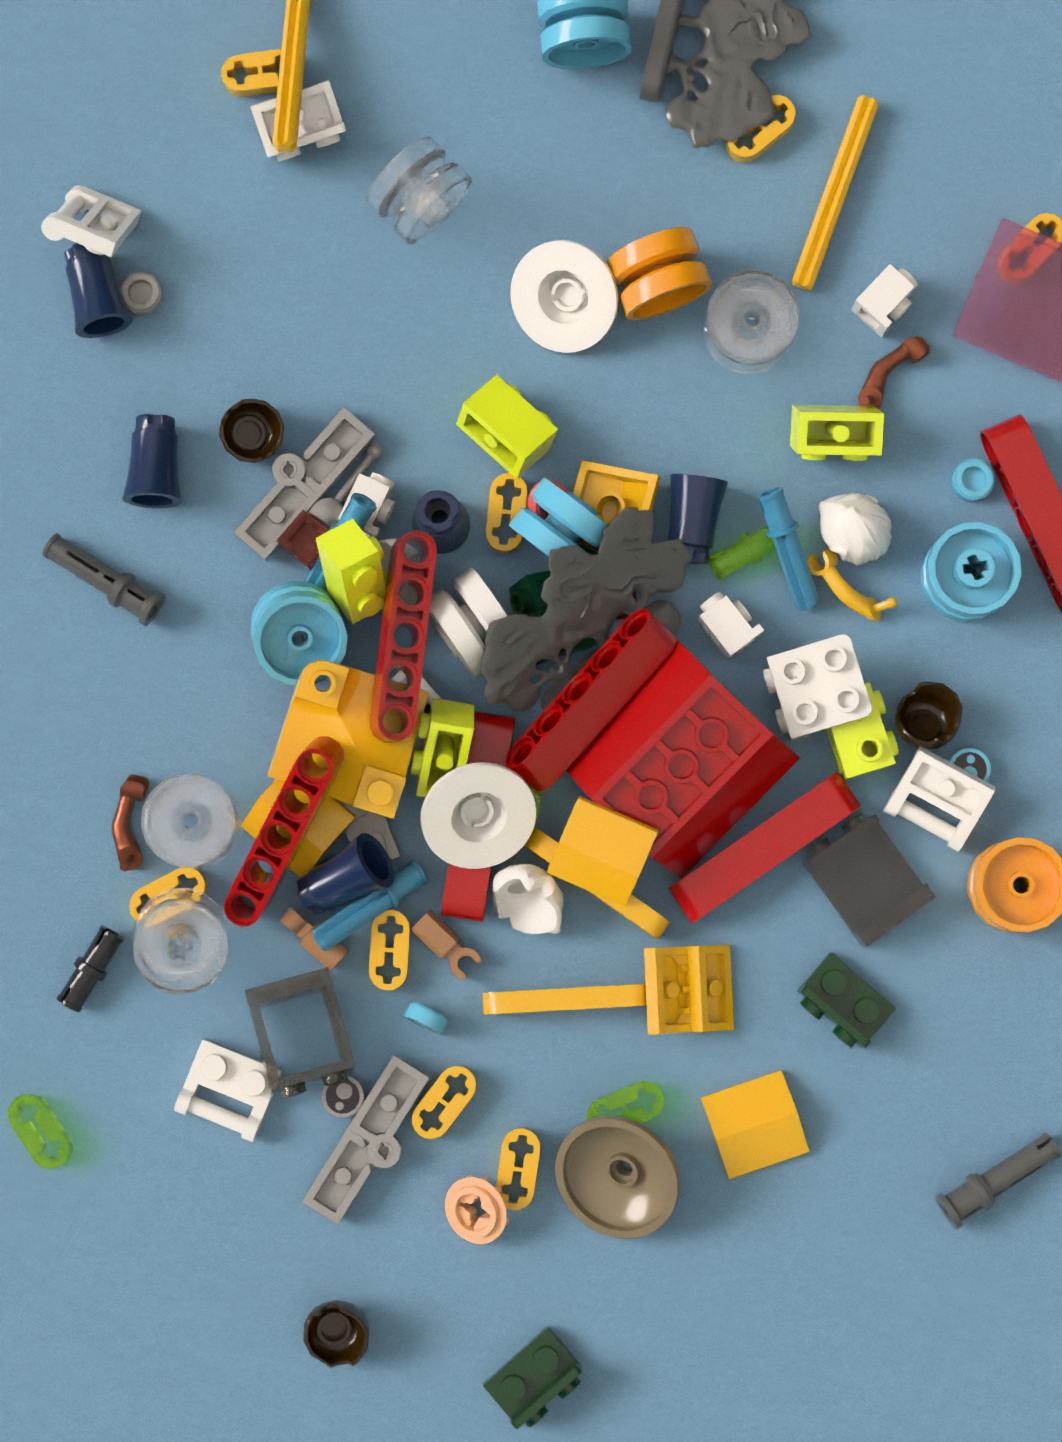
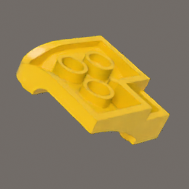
(372, 769)

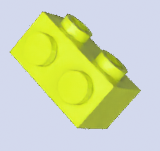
(506, 426)
(836, 431)
(353, 570)
(446, 742)
(863, 743)

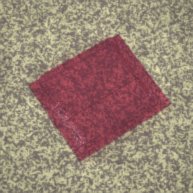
(1018, 301)

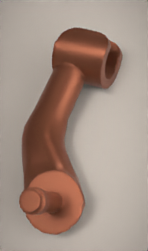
(873, 388)
(127, 849)

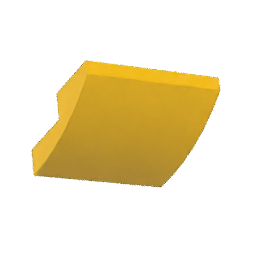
(688, 989)

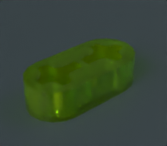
(626, 1095)
(31, 1136)

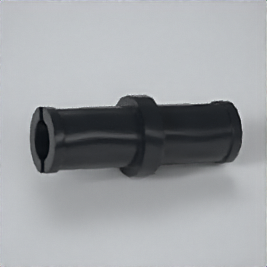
(90, 968)

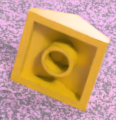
(612, 490)
(324, 832)
(602, 851)
(755, 1124)

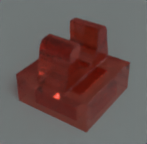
(300, 539)

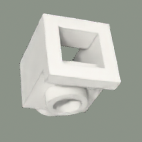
(885, 299)
(379, 490)
(728, 624)

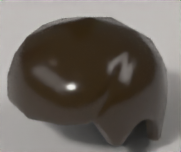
(251, 430)
(929, 715)
(336, 1333)

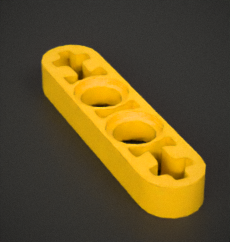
(634, 911)
(564, 999)

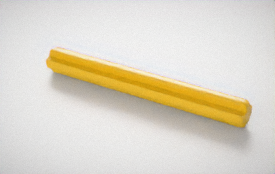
(291, 75)
(835, 193)

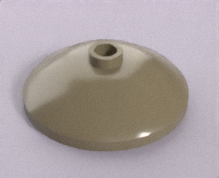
(607, 1193)

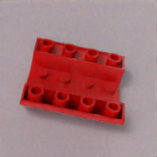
(682, 760)

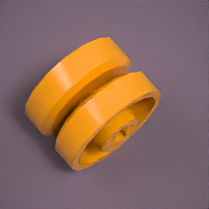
(659, 273)
(993, 892)

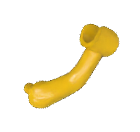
(859, 603)

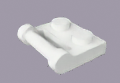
(101, 228)
(945, 788)
(232, 1076)

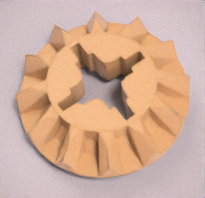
(463, 1216)

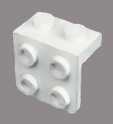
(817, 686)

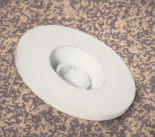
(564, 296)
(478, 815)

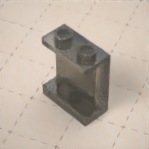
(866, 879)

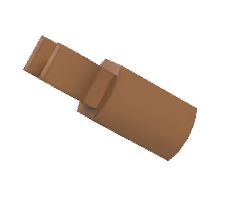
(303, 929)
(443, 941)

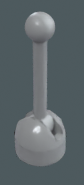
(328, 509)

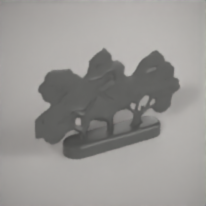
(734, 39)
(583, 603)

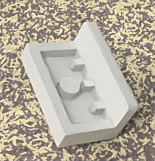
(318, 120)

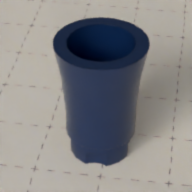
(95, 294)
(153, 464)
(695, 512)
(448, 534)
(346, 875)

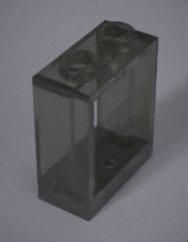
(288, 990)

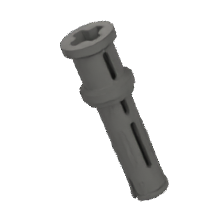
(120, 588)
(981, 1190)

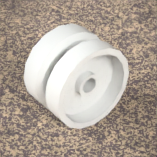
(466, 626)

